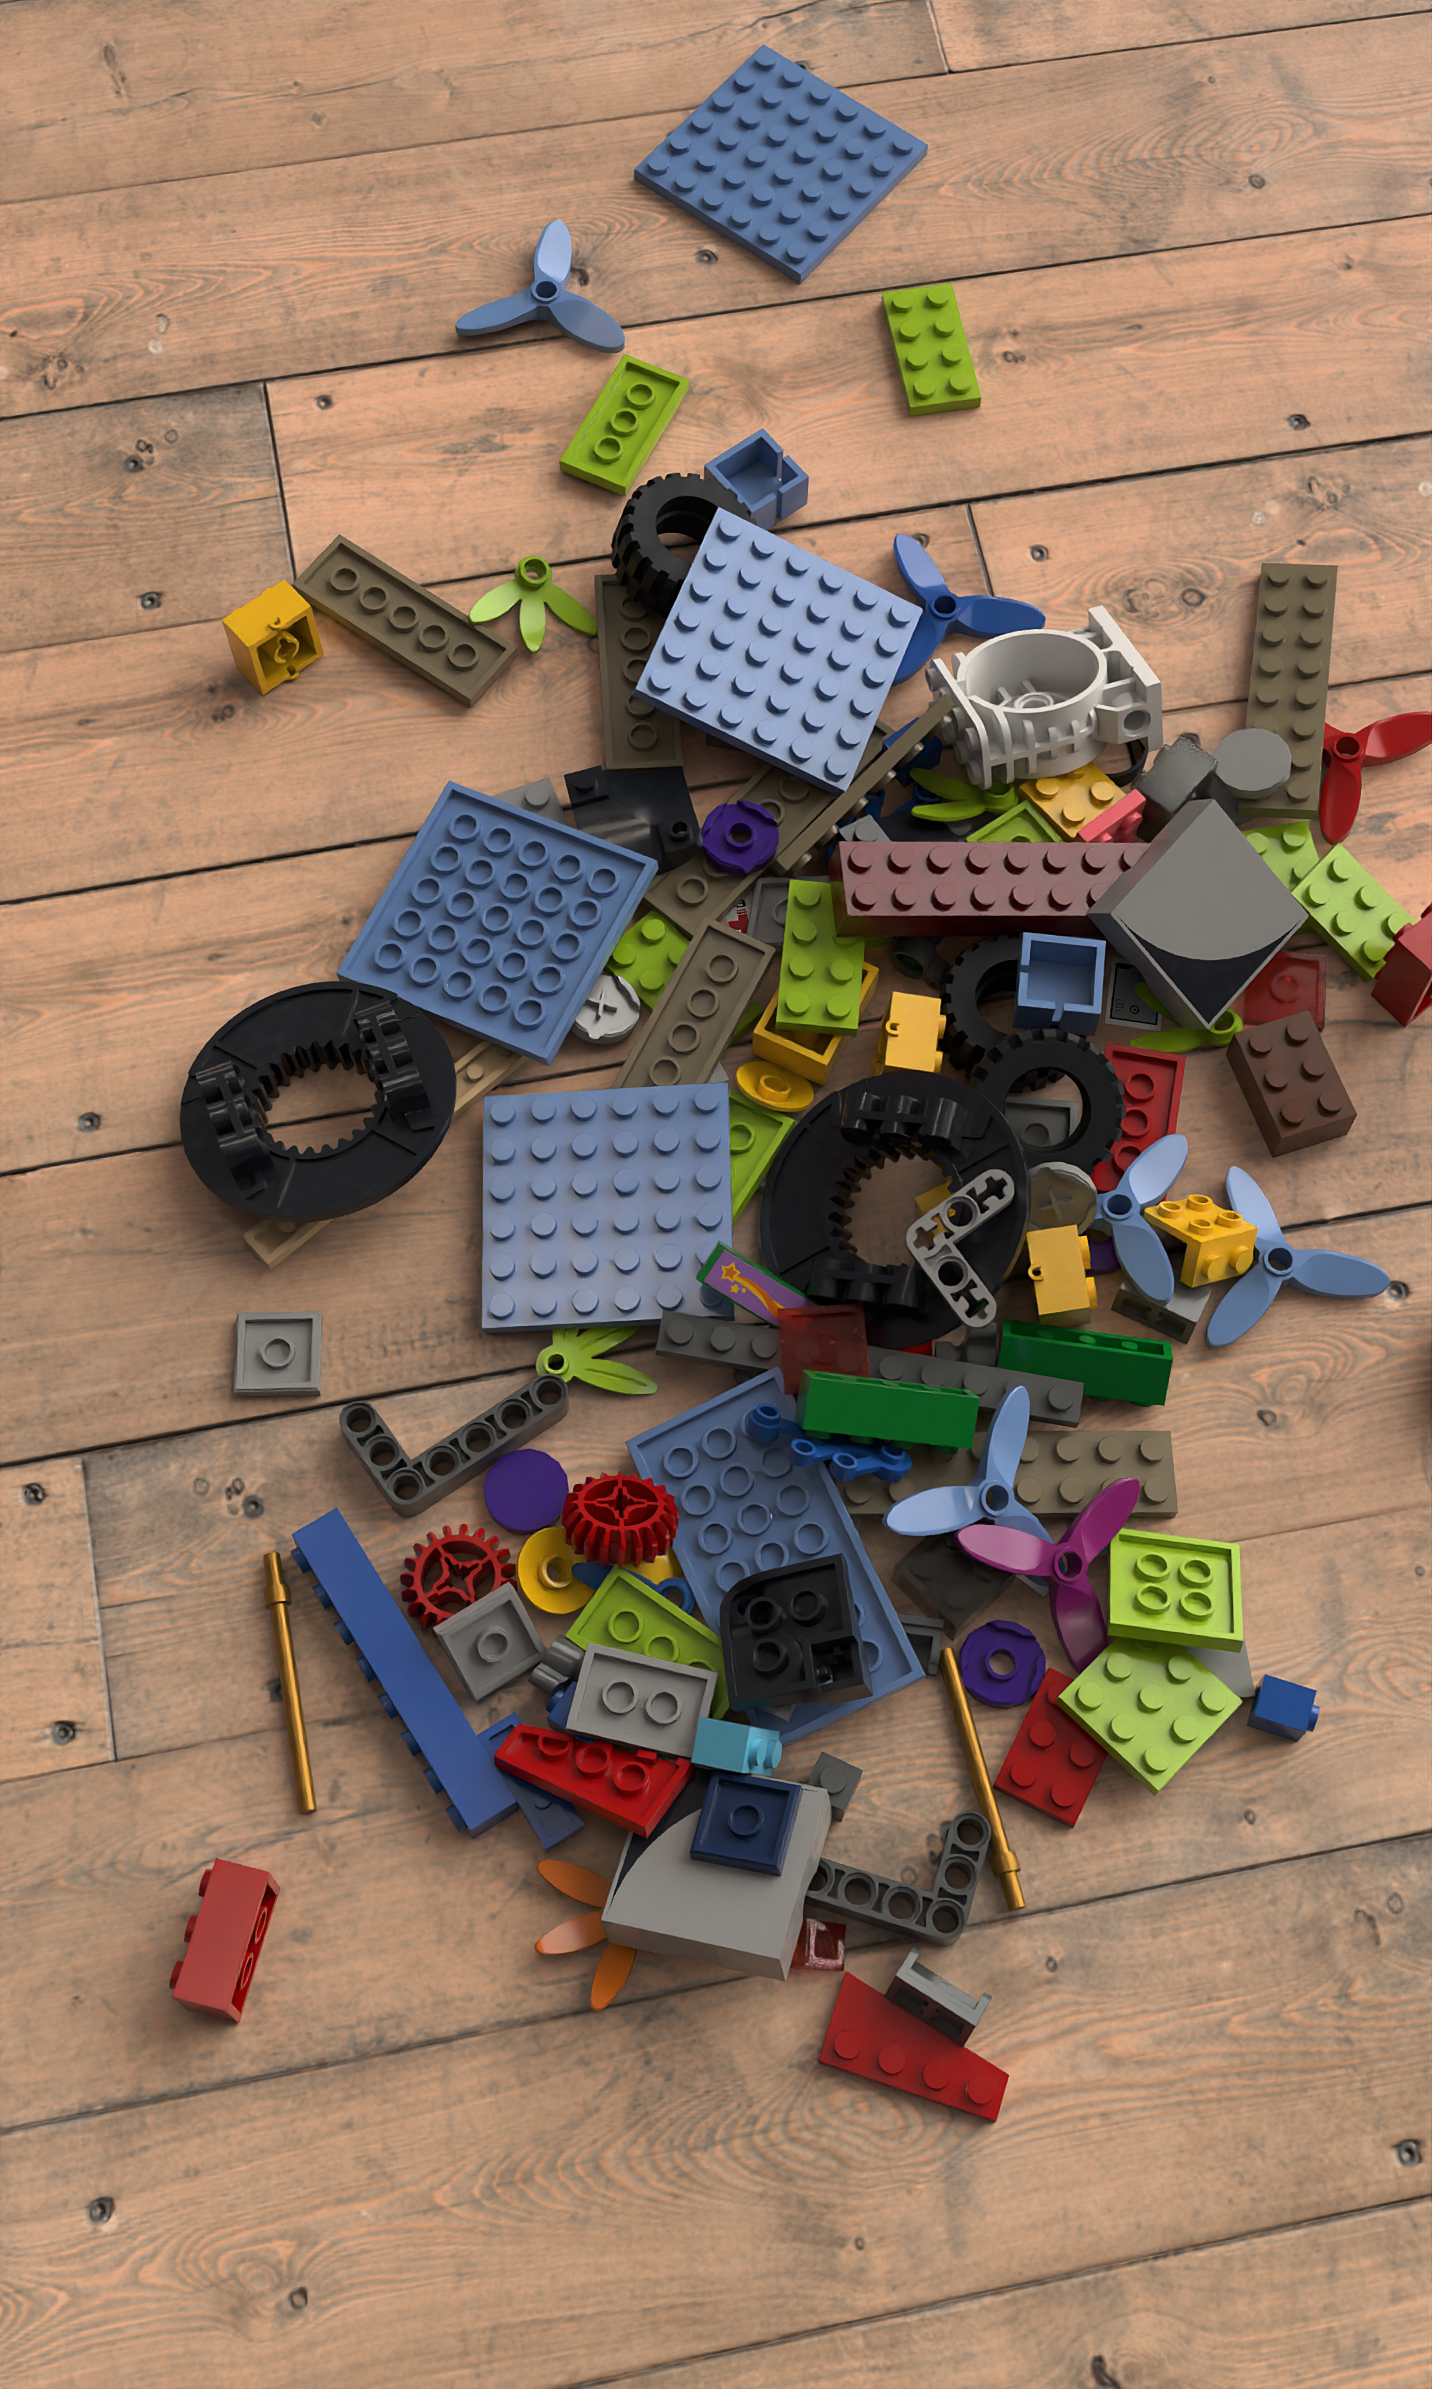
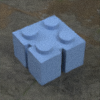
(754, 473)
(1059, 983)

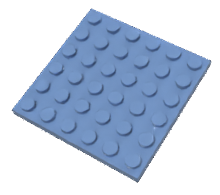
(781, 163)
(778, 653)
(499, 921)
(604, 1206)

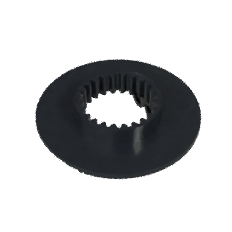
(281, 1038)
(839, 1146)

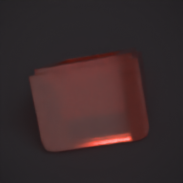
(820, 1946)

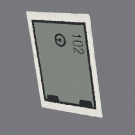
(1124, 1004)

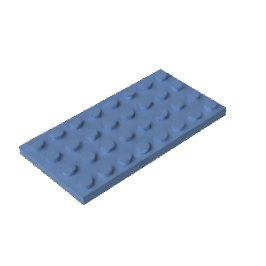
(758, 1512)

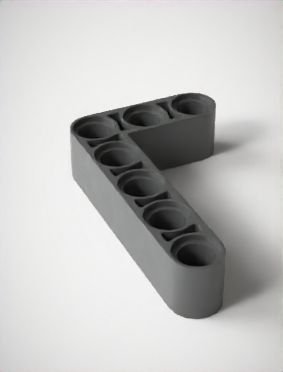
(453, 1448)
(924, 1903)

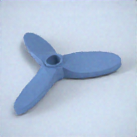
(549, 301)
(1133, 1238)
(1307, 1270)
(954, 1507)

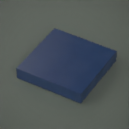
(746, 1822)

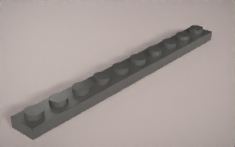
(758, 1351)

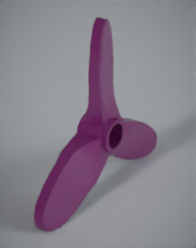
(1071, 1596)

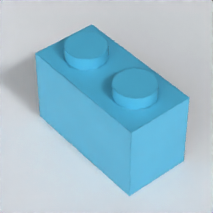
(736, 1747)

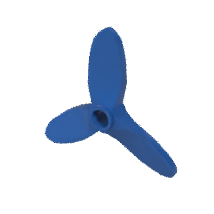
(969, 615)

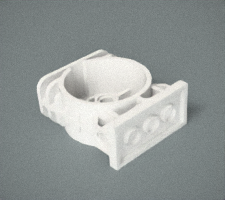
(1047, 700)

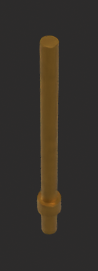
(277, 1599)
(1004, 1862)

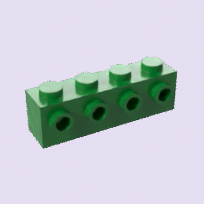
(1104, 1362)
(886, 1410)

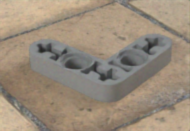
(945, 1251)

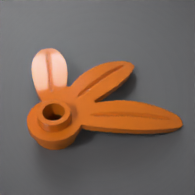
(586, 1929)

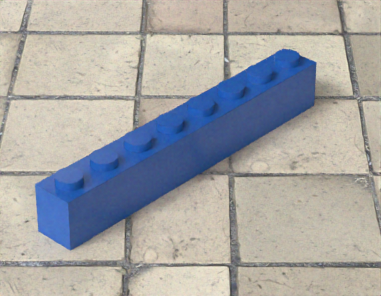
(404, 1673)

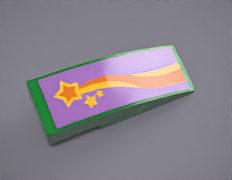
(749, 1284)

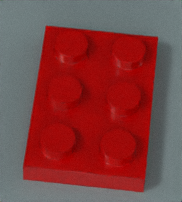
(1051, 1757)

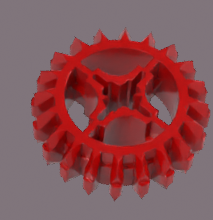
(619, 1520)
(474, 1571)

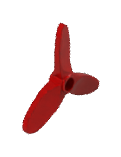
(1371, 746)

